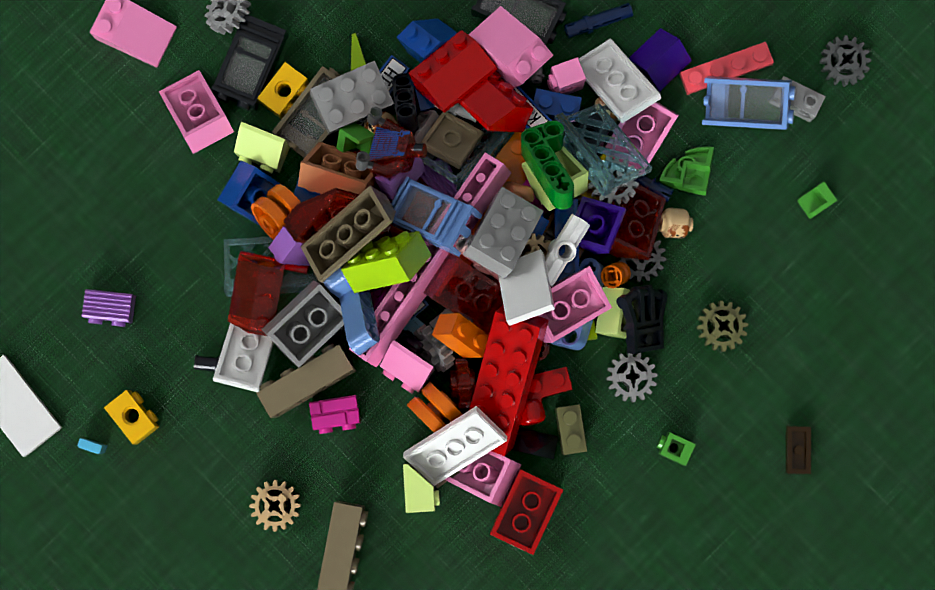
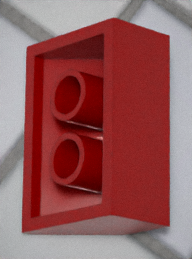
(452, 71)
(498, 105)

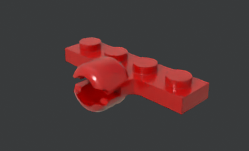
(544, 385)

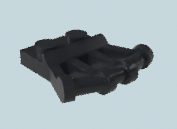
(645, 321)

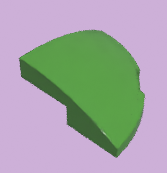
(690, 172)

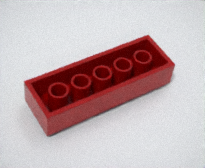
(508, 373)

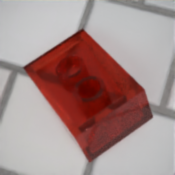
(316, 212)

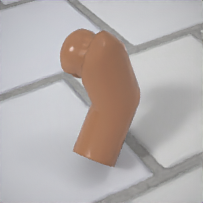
(521, 190)

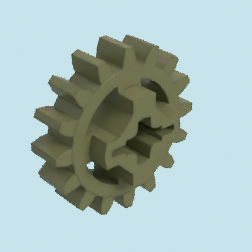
(729, 333)

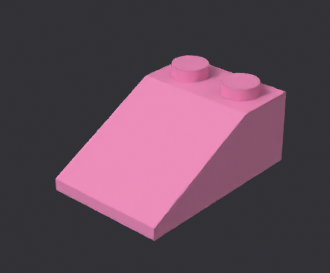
(133, 30)
(511, 46)
(196, 111)
(647, 131)
(576, 302)
(406, 367)
(488, 477)

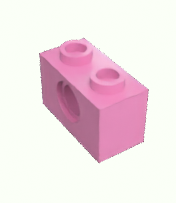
(566, 77)

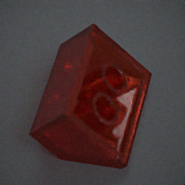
(639, 225)
(255, 293)

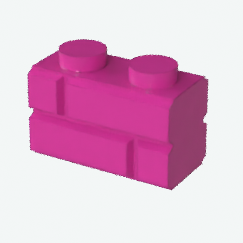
(335, 413)

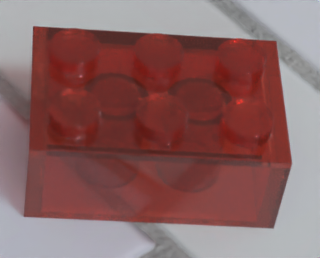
(466, 292)

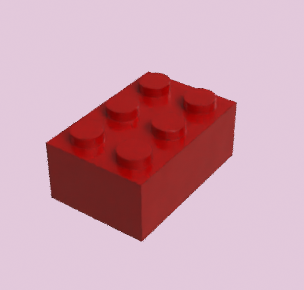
(526, 512)

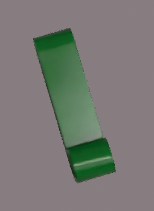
(538, 151)

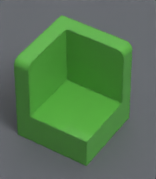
(353, 137)
(817, 200)

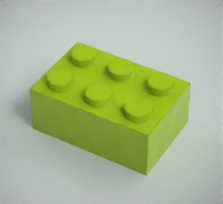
(386, 262)

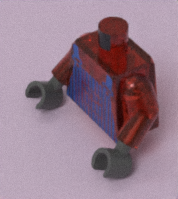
(391, 149)

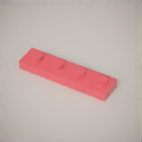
(727, 66)

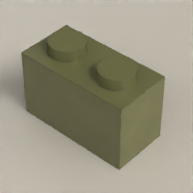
(570, 429)

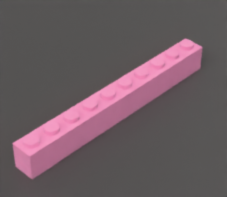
(406, 297)

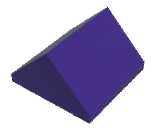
(661, 58)
(603, 222)

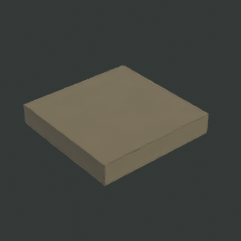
(452, 139)

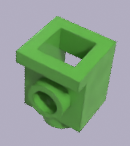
(684, 448)

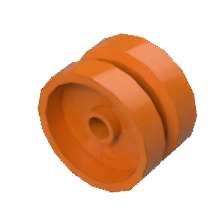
(273, 209)
(436, 410)

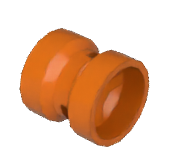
(620, 272)

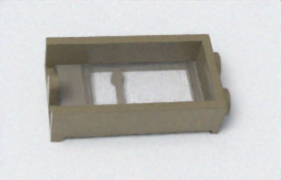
(302, 123)

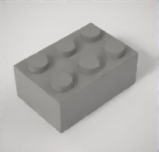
(351, 97)
(503, 232)
(305, 323)

